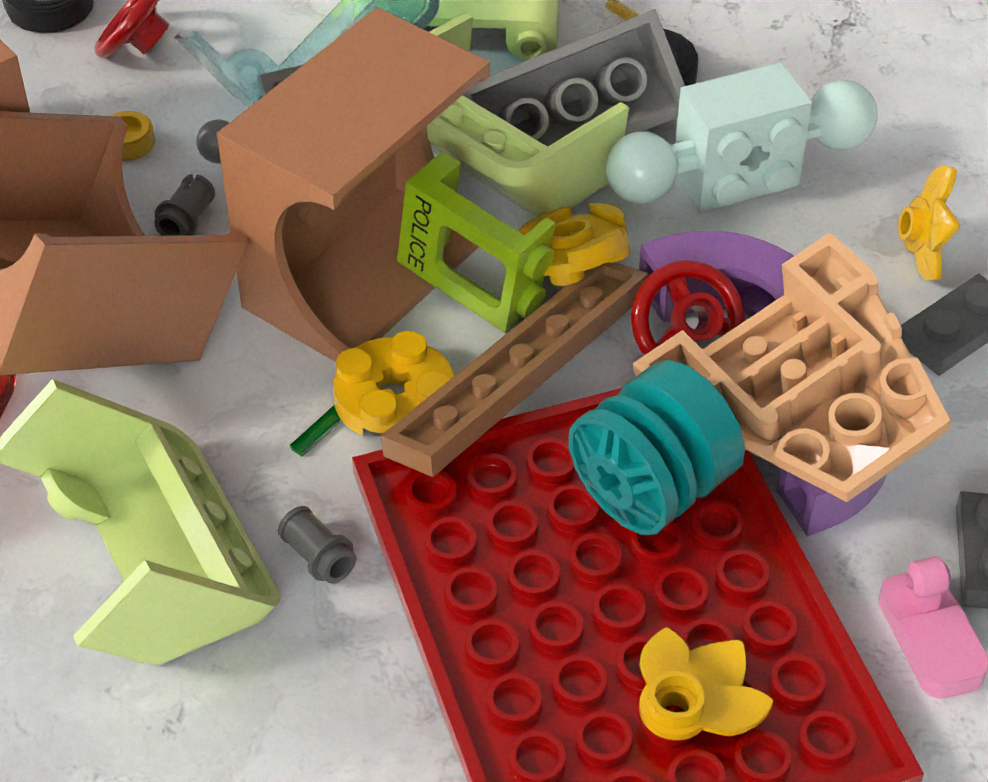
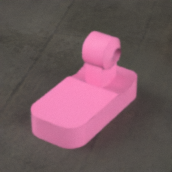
(933, 629)

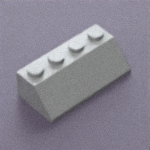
(587, 77)

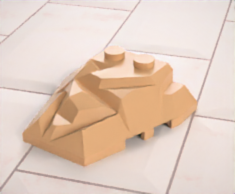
(821, 376)

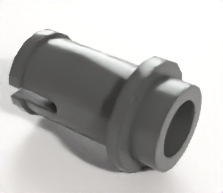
(183, 209)
(328, 555)

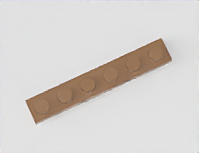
(511, 369)

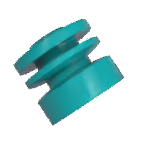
(656, 446)

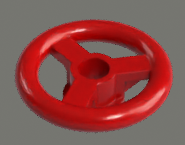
(134, 24)
(708, 308)

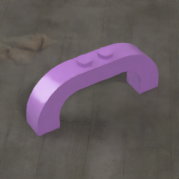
(757, 275)

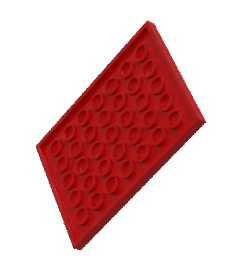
(544, 602)

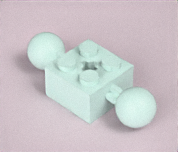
(740, 138)

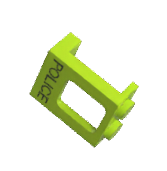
(435, 209)

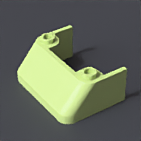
(514, 162)
(160, 515)

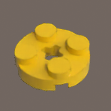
(583, 240)
(381, 362)

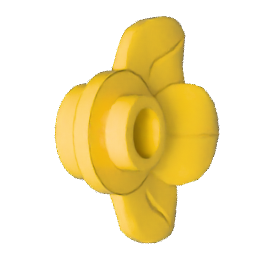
(930, 223)
(703, 683)

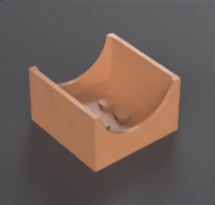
(323, 179)
(79, 270)

